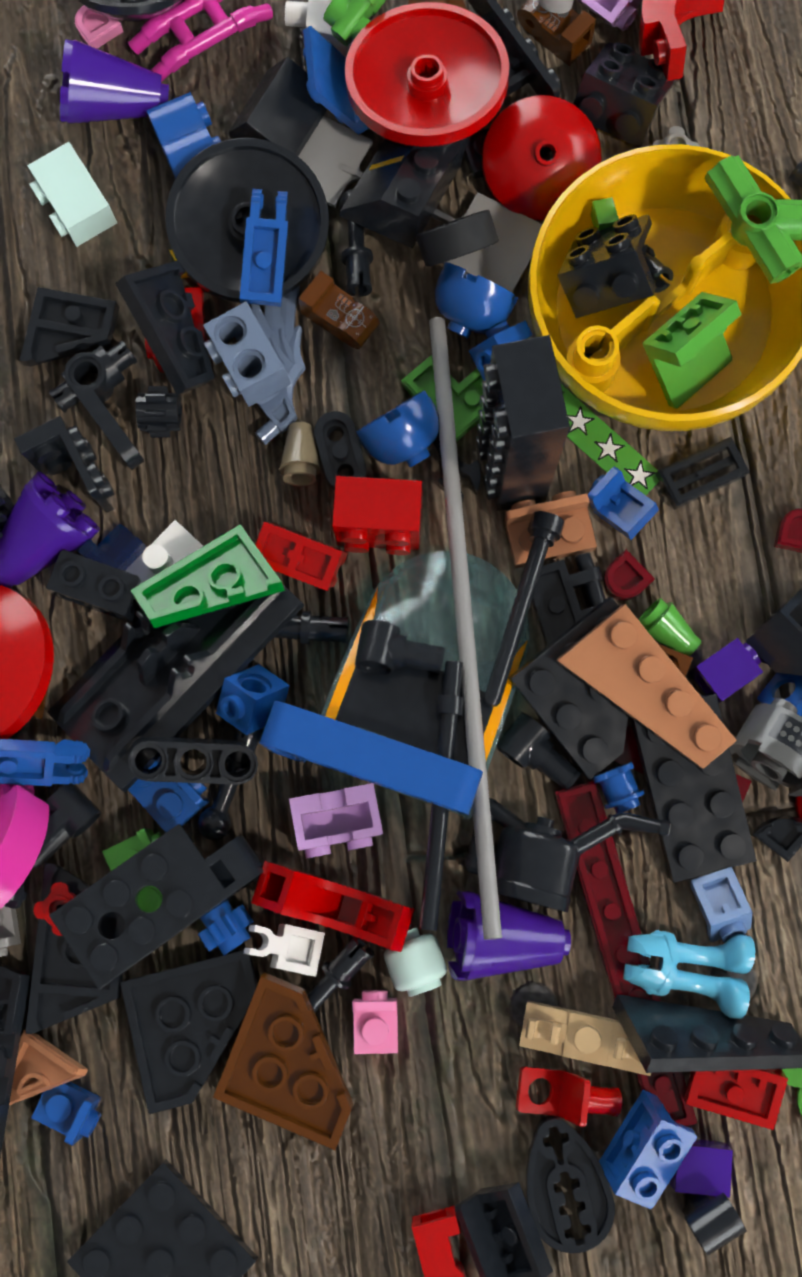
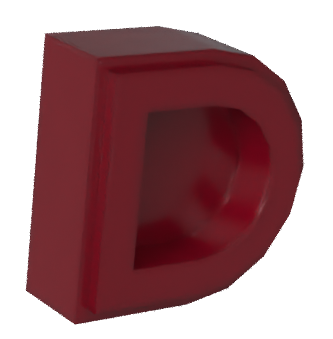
(790, 531)
(626, 577)

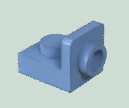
(722, 904)

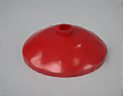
(513, 159)

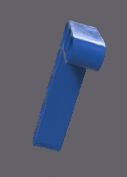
(370, 757)

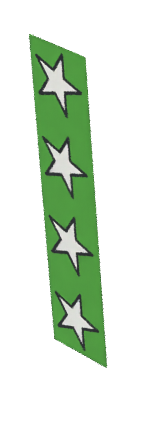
(606, 446)

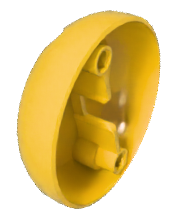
(697, 244)

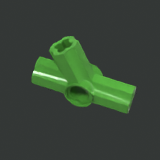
(780, 218)

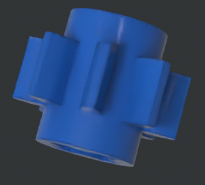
(225, 928)

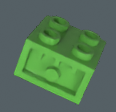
(691, 346)

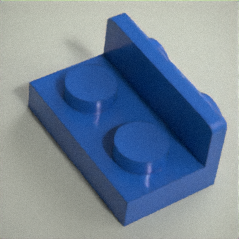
(169, 801)
(646, 1152)

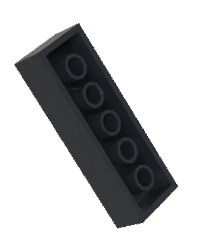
(521, 421)

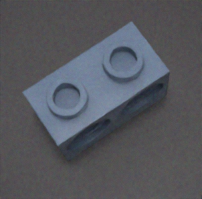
(249, 353)

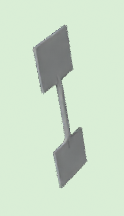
(335, 159)

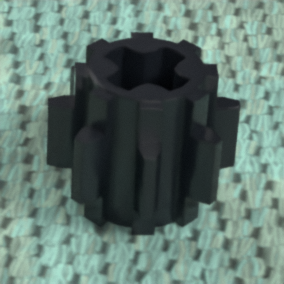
(159, 412)

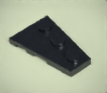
(166, 321)

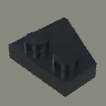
(67, 325)

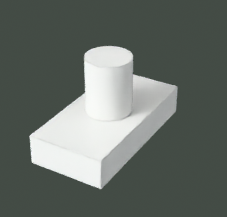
(165, 551)

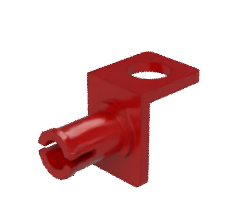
(569, 1096)

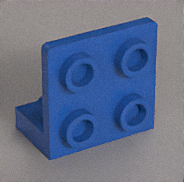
(327, 79)

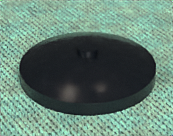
(214, 199)

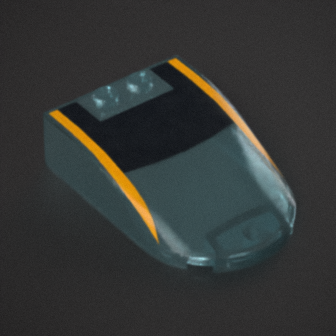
(421, 603)

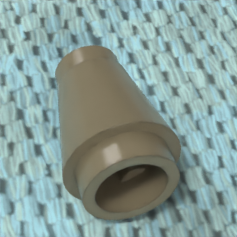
(299, 456)

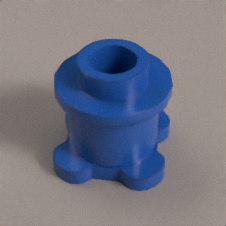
(620, 788)

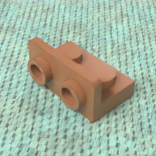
(577, 531)

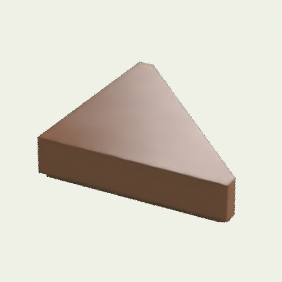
(41, 1068)

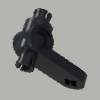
(109, 369)

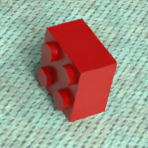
(377, 514)

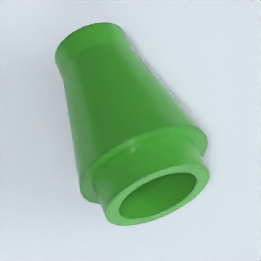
(669, 627)

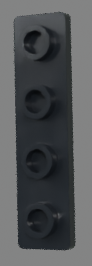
(523, 56)

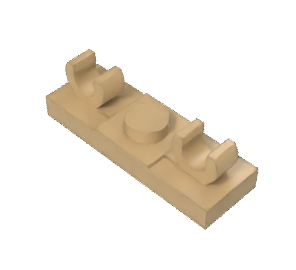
(578, 1037)

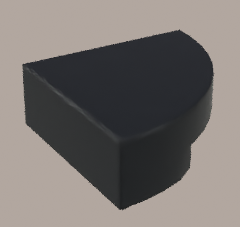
(781, 835)

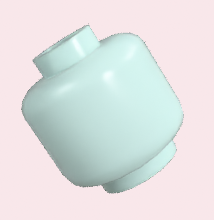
(418, 965)

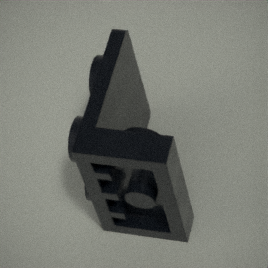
(55, 446)

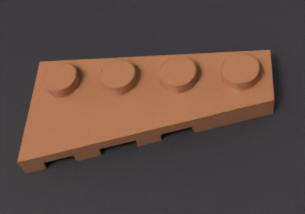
(642, 680)

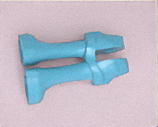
(734, 956)

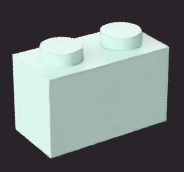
(72, 194)

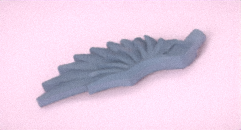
(286, 341)

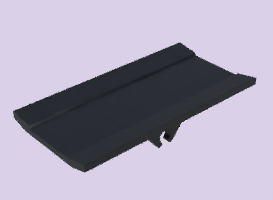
(164, 679)

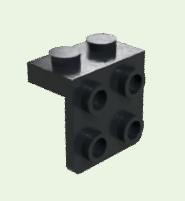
(622, 92)
(607, 267)

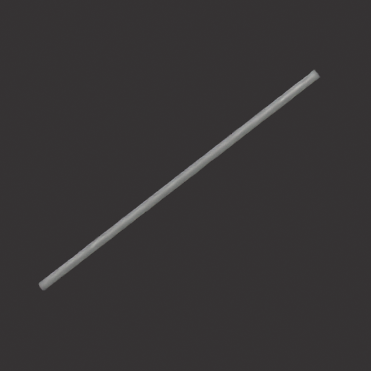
(465, 631)

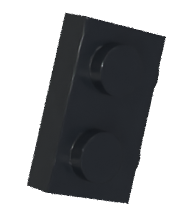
(502, 1233)

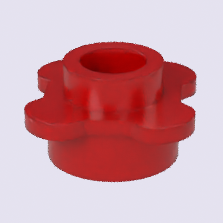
(59, 895)

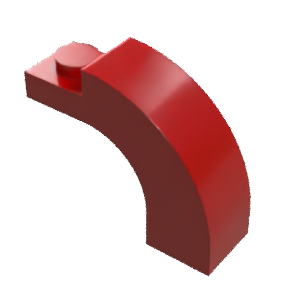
(662, 34)
(333, 905)

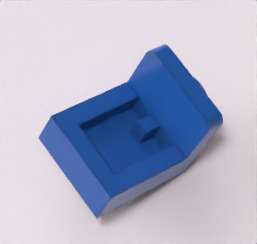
(498, 335)
(621, 503)

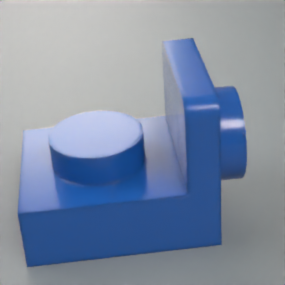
(69, 1111)

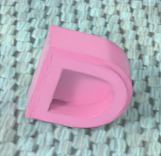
(96, 28)

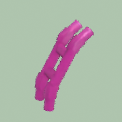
(190, 45)

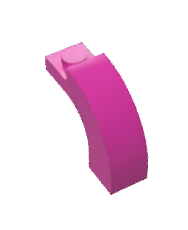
(22, 834)

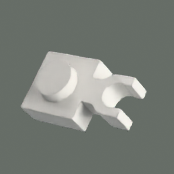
(292, 949)

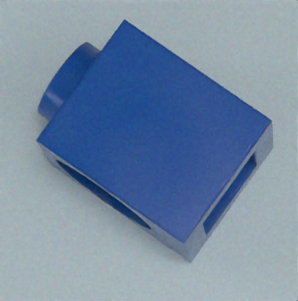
(249, 698)

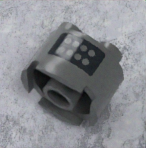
(772, 746)

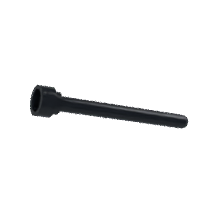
(544, 531)

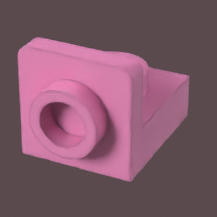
(375, 1023)

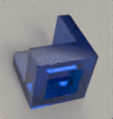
(117, 549)

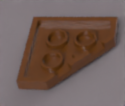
(285, 1066)

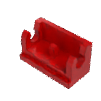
(300, 556)

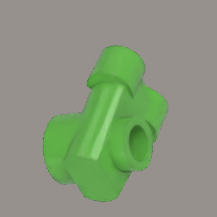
(350, 17)

